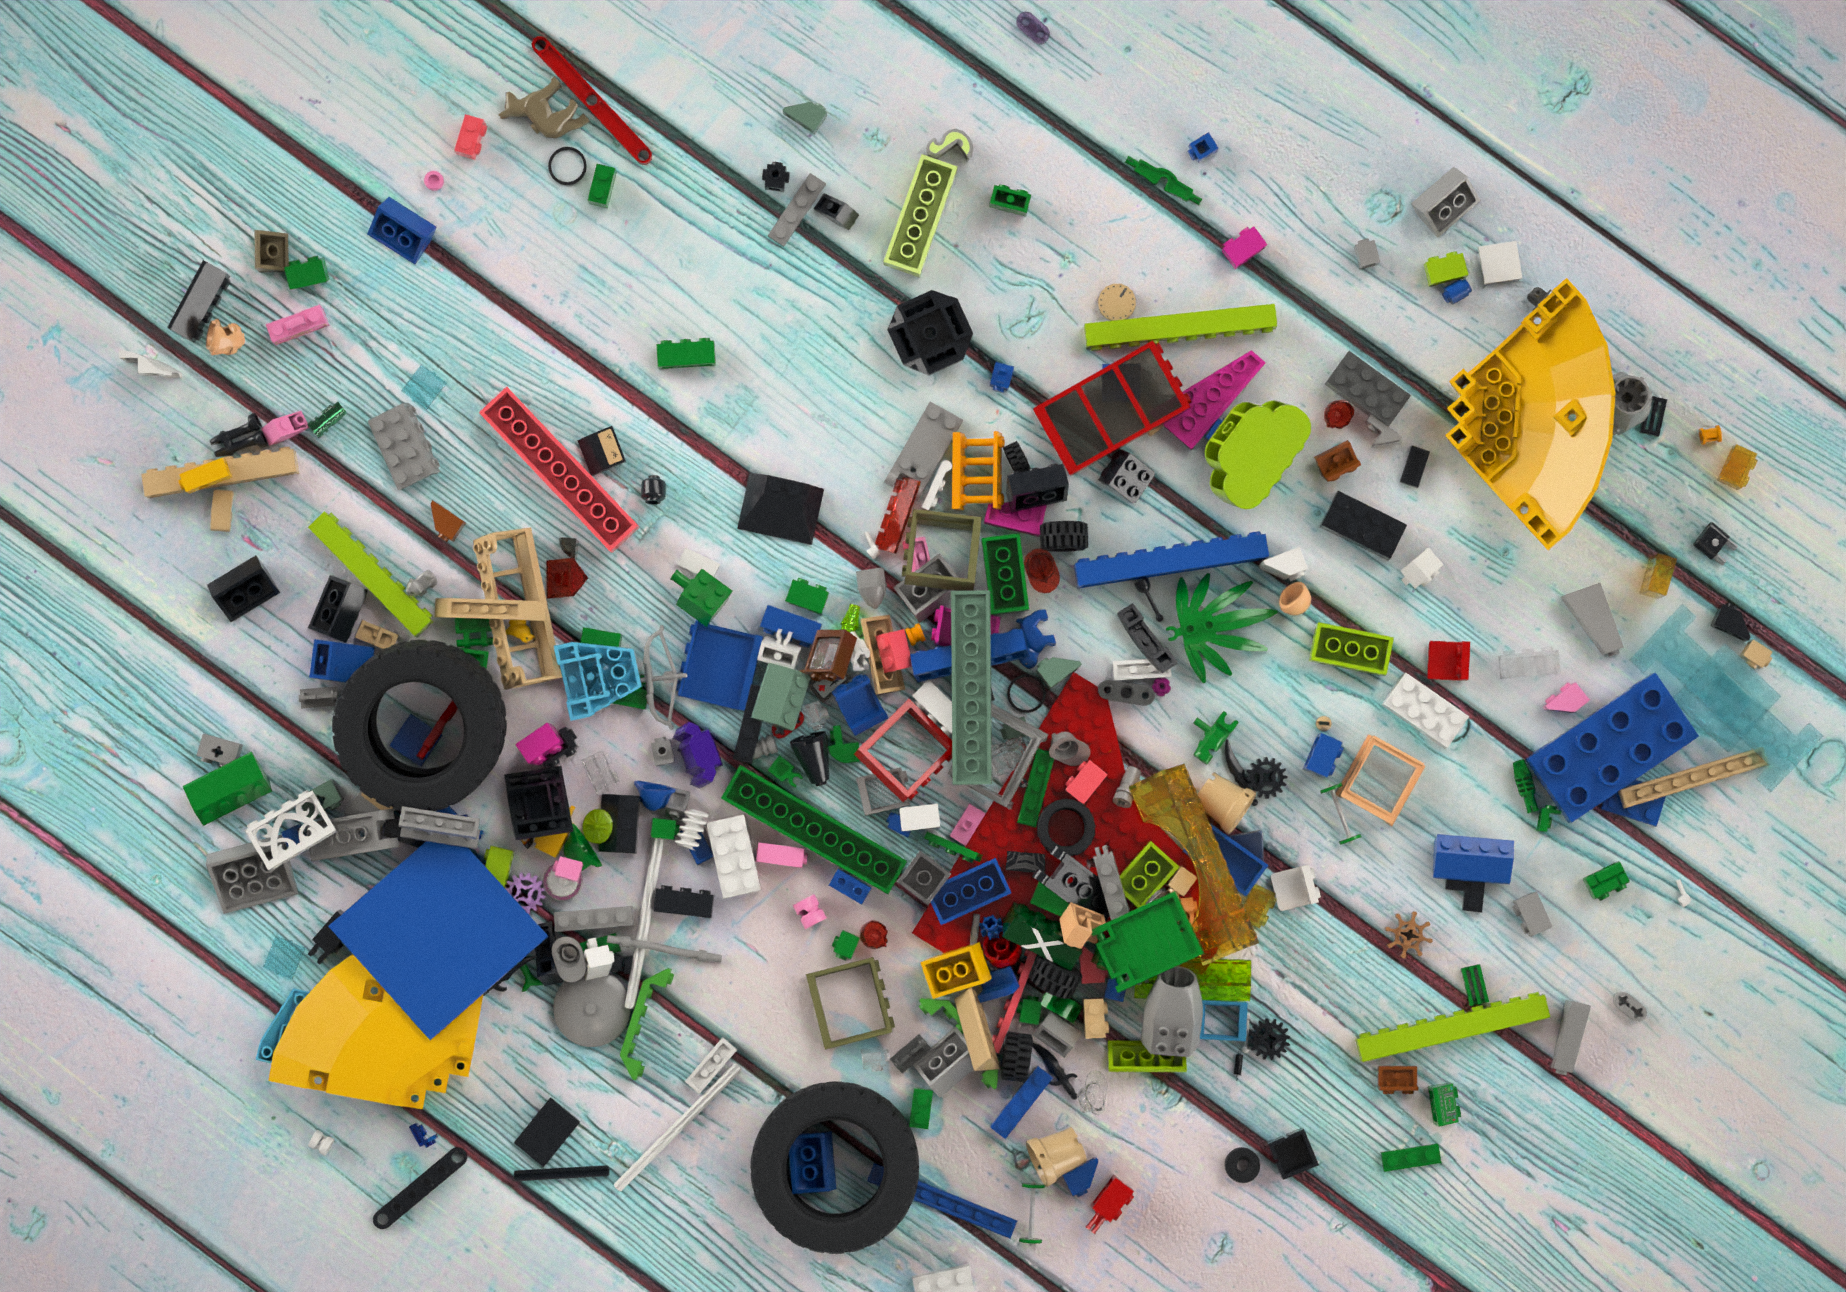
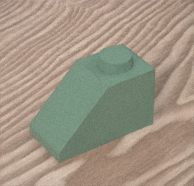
(807, 115)

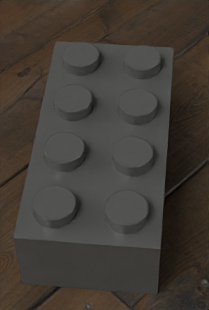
(1367, 389)

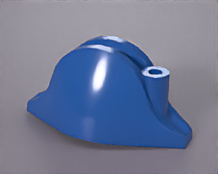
(654, 795)

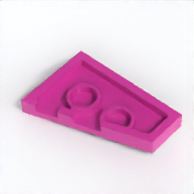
(1022, 521)

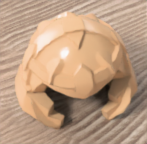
(224, 339)

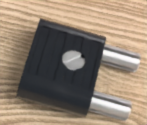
(1712, 541)

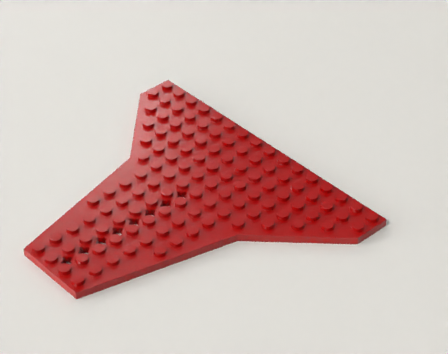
(1122, 829)

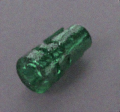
(328, 418)

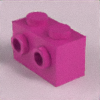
(1244, 247)

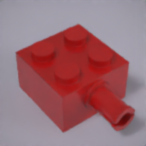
(1109, 1202)

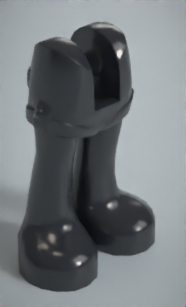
(226, 437)

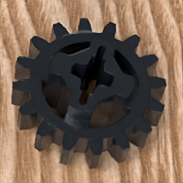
(1275, 768)
(1277, 1038)

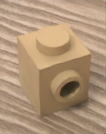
(1756, 655)

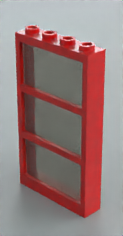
(1112, 407)

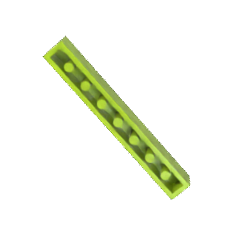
(374, 577)

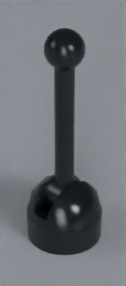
(1144, 586)

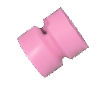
(809, 911)

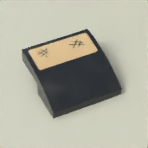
(601, 450)

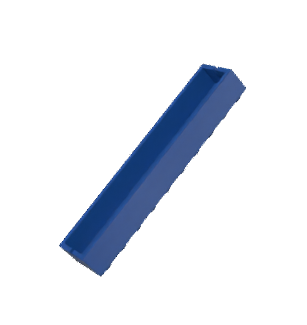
(1172, 560)

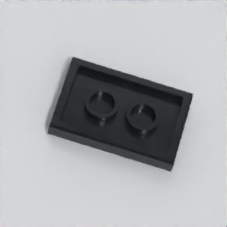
(547, 1132)

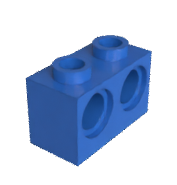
(850, 886)

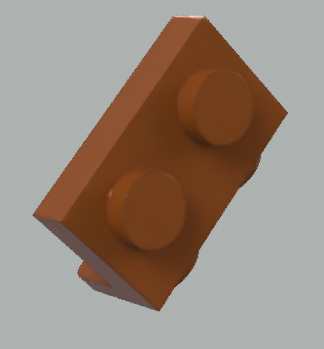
(1337, 461)
(1397, 1079)

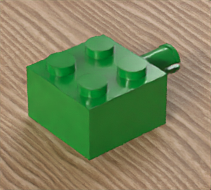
(701, 596)

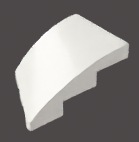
(149, 366)

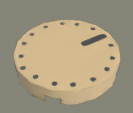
(1116, 302)

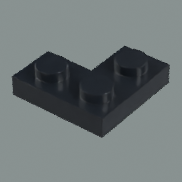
(1472, 895)

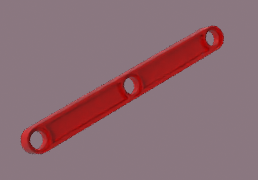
(582, 91)

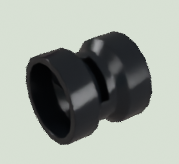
(618, 963)

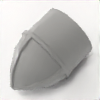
(872, 586)

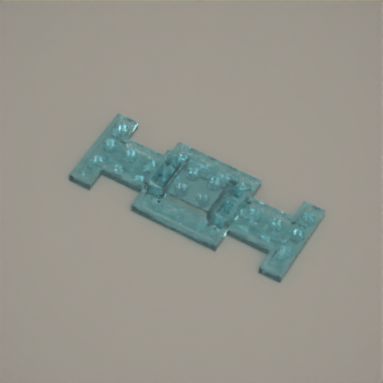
(1720, 703)

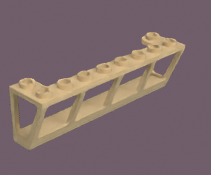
(533, 590)

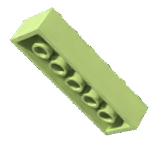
(920, 215)

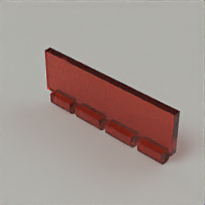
(896, 521)

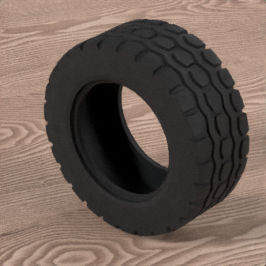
(383, 775)
(835, 1231)

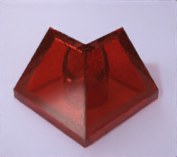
(564, 578)

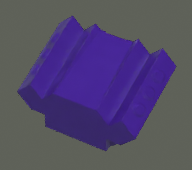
(698, 753)

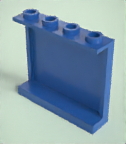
(719, 666)

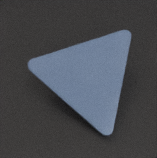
(1251, 841)

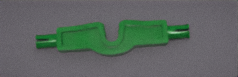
(1154, 175)

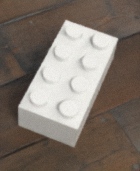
(1425, 710)
(734, 856)

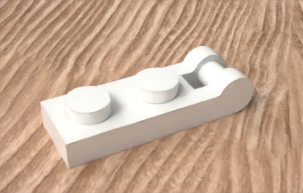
(937, 485)

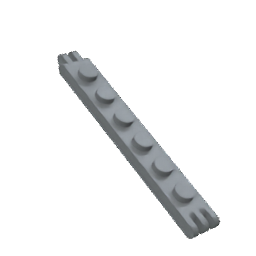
(1111, 885)

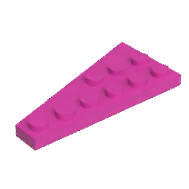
(1212, 397)

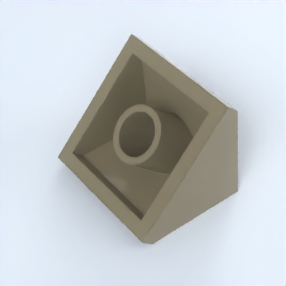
(271, 251)

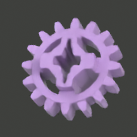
(520, 885)

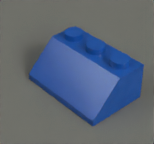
(401, 230)
(812, 1163)

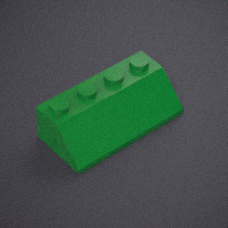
(227, 788)

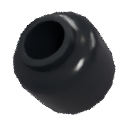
(653, 490)

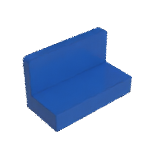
(1001, 985)

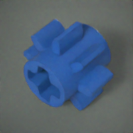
(991, 927)

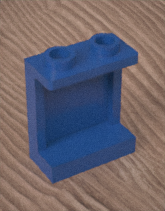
(859, 704)

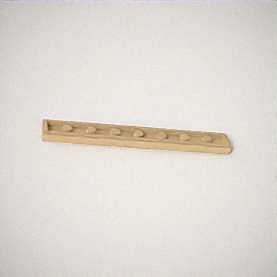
(1690, 778)

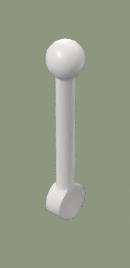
(1246, 1049)

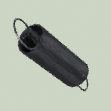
(1238, 1064)

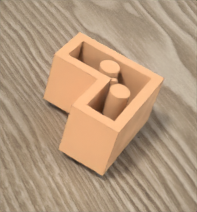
(1078, 925)

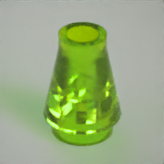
(851, 619)

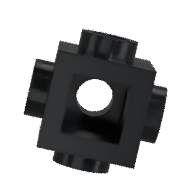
(775, 183)

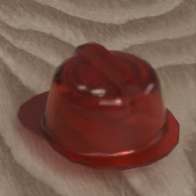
(1041, 570)

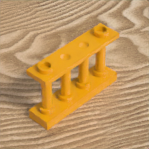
(960, 461)

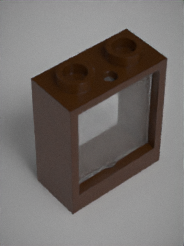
(830, 655)

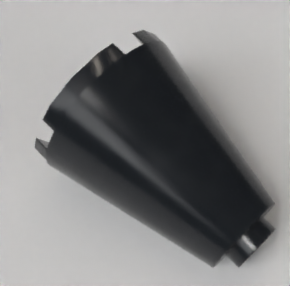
(813, 756)

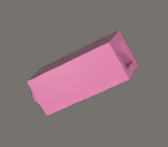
(781, 855)

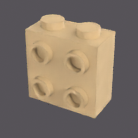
(1093, 1017)

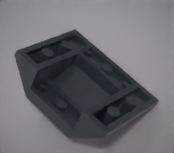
(780, 508)
(538, 803)

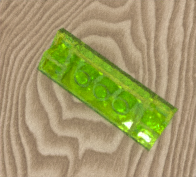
(1217, 981)

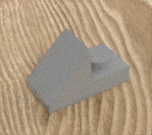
(1386, 435)

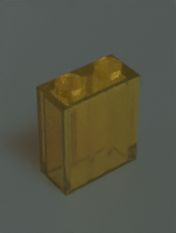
(1658, 576)

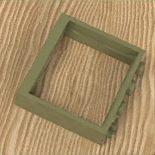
(944, 520)
(879, 986)

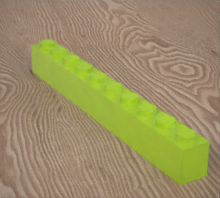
(1180, 326)
(1453, 1027)

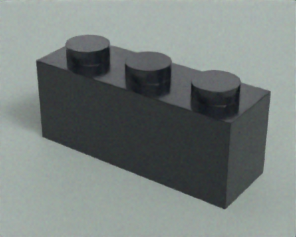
(684, 902)

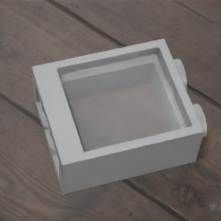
(881, 797)

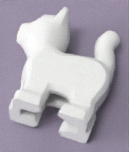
(859, 655)

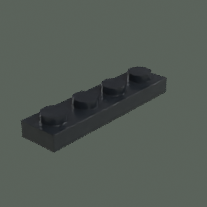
(749, 730)

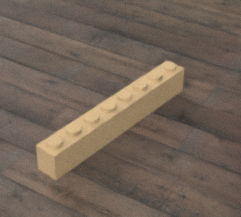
(243, 470)

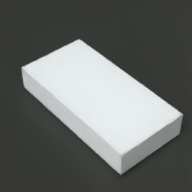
(695, 562)

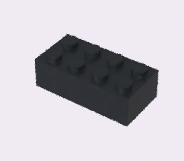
(1363, 525)

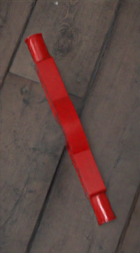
(437, 730)

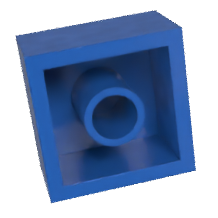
(1322, 756)

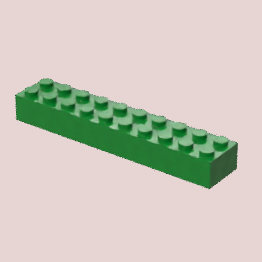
(814, 829)

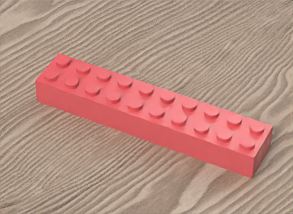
(559, 469)

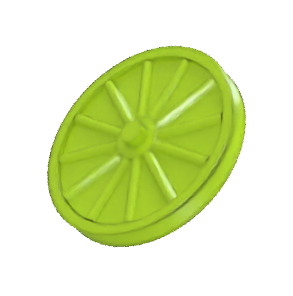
(597, 826)

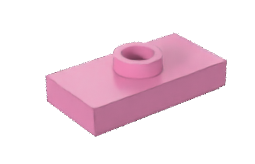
(967, 824)

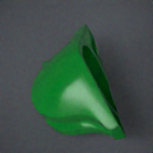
(579, 849)

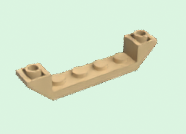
(490, 609)

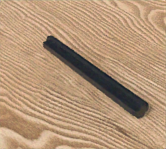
(561, 1173)

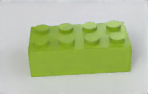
(1351, 649)

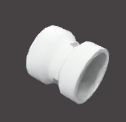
(324, 1145)

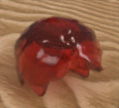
(1338, 414)
(873, 934)

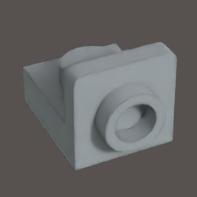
(677, 804)

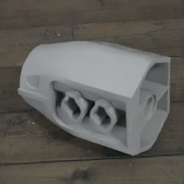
(1631, 402)
(1173, 1014)

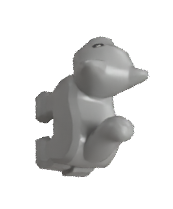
(421, 584)

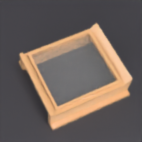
(1380, 779)

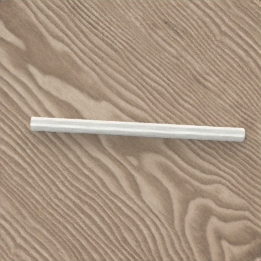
(644, 922)
(677, 1127)

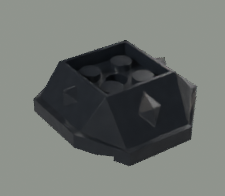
(926, 312)

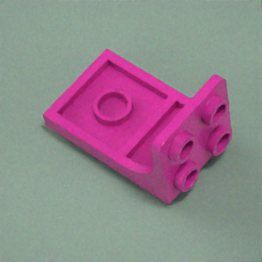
(942, 633)

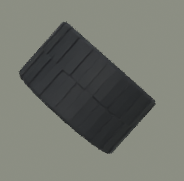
(1081, 810)

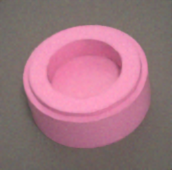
(434, 180)

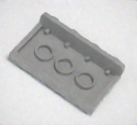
(404, 445)

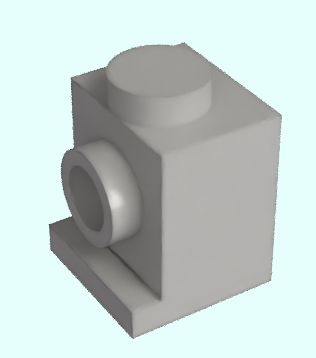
(662, 759)

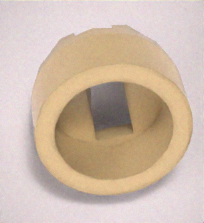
(1323, 727)

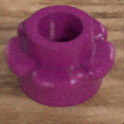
(1166, 687)

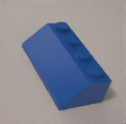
(1473, 859)

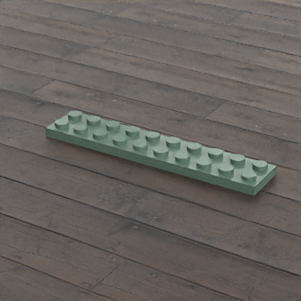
(971, 687)

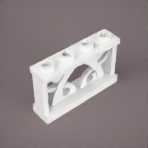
(317, 832)

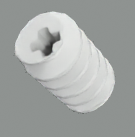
(691, 829)

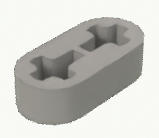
(1632, 1003)

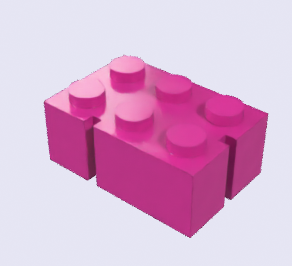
(540, 744)

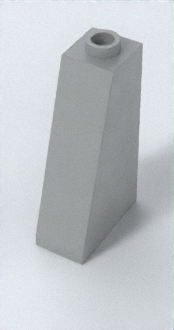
(1594, 615)
(1570, 1036)

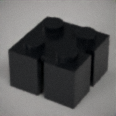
(1293, 1153)

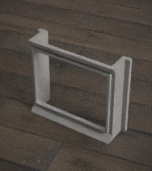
(1036, 735)

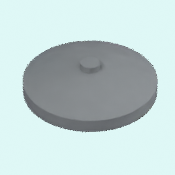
(591, 1010)

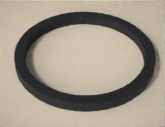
(562, 149)
(1043, 688)

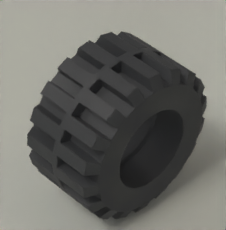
(1064, 536)
(1055, 978)
(1016, 1056)

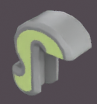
(950, 140)

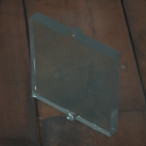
(424, 387)
(284, 957)

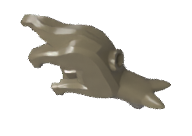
(537, 109)

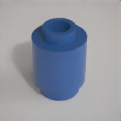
(1456, 291)

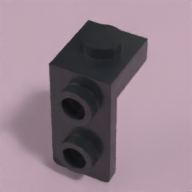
(569, 737)

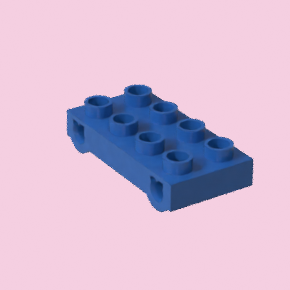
(1611, 747)

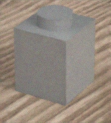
(1366, 253)

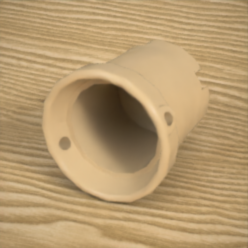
(1225, 801)
(1056, 1155)

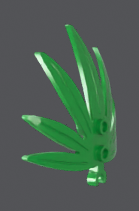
(1202, 627)

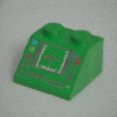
(1444, 1104)

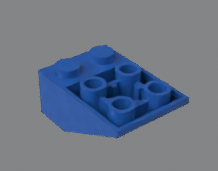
(337, 660)

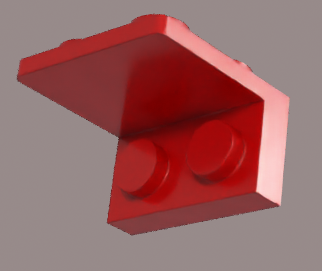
(1448, 660)

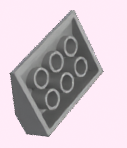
(245, 881)

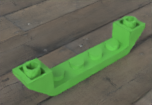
(931, 1006)
(634, 1065)

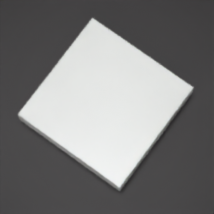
(1500, 262)

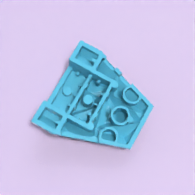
(595, 676)

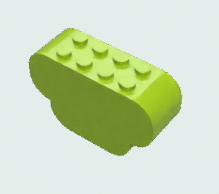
(1254, 450)

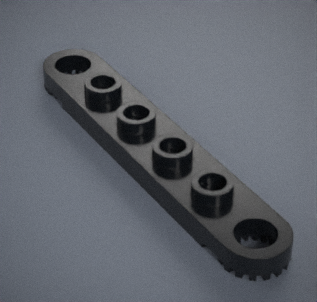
(420, 1188)

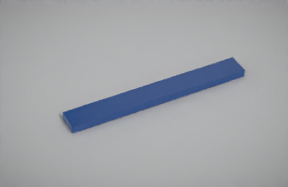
(955, 1206)

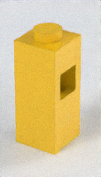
(205, 476)

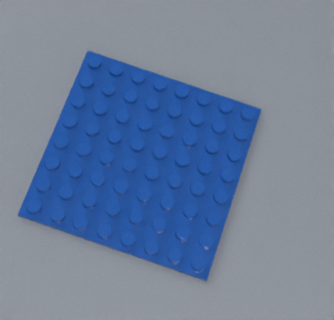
(438, 933)

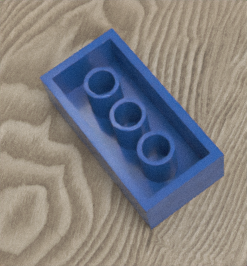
(970, 891)

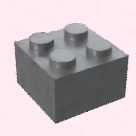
(924, 877)

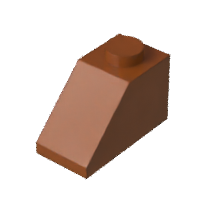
(446, 523)

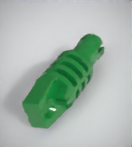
(1525, 785)

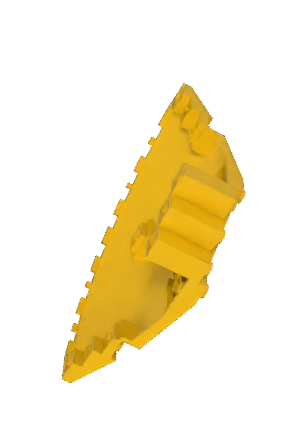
(1520, 413)
(368, 1044)

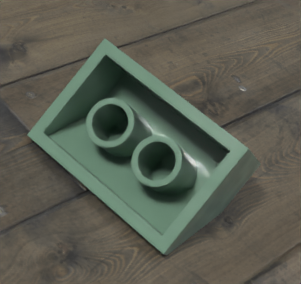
(1055, 670)
(780, 697)

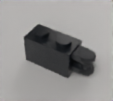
(327, 940)

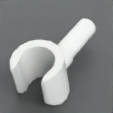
(873, 551)
(1685, 899)

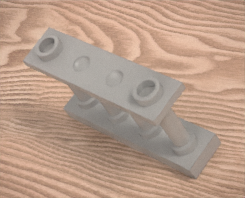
(439, 827)

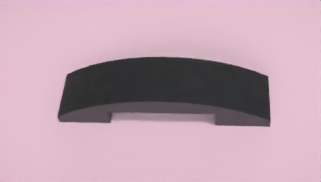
(1145, 639)

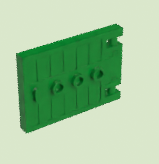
(1147, 941)

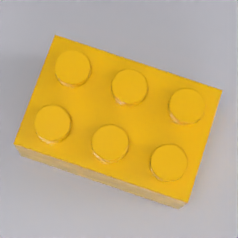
(956, 970)

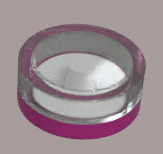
(560, 888)

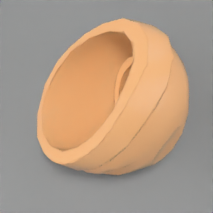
(1295, 599)

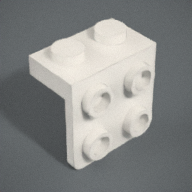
(1295, 887)

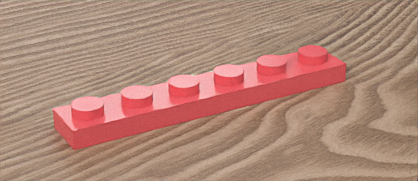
(1011, 1005)

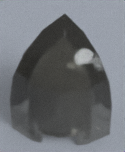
(569, 546)

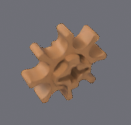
(1406, 944)

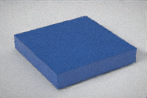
(411, 739)

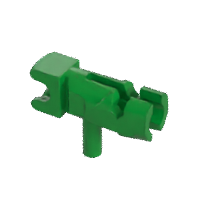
(1213, 737)

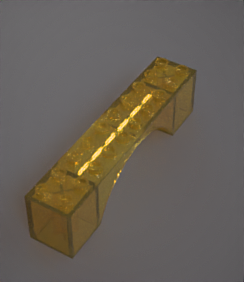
(1221, 918)

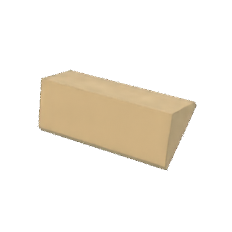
(883, 682)
(976, 1031)

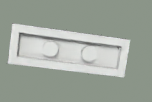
(1136, 670)
(711, 1065)

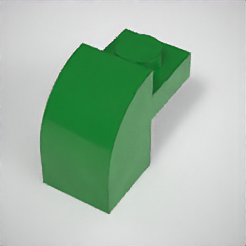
(842, 752)
(1063, 1007)

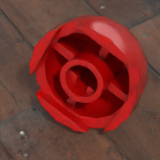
(1002, 952)

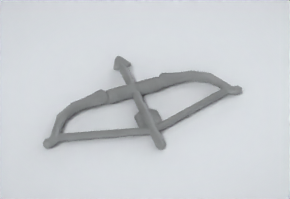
(668, 677)

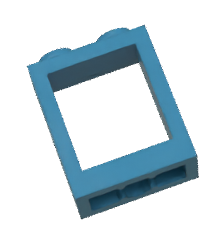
(1241, 1023)

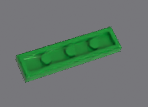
(1036, 788)

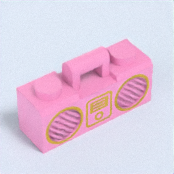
(297, 325)

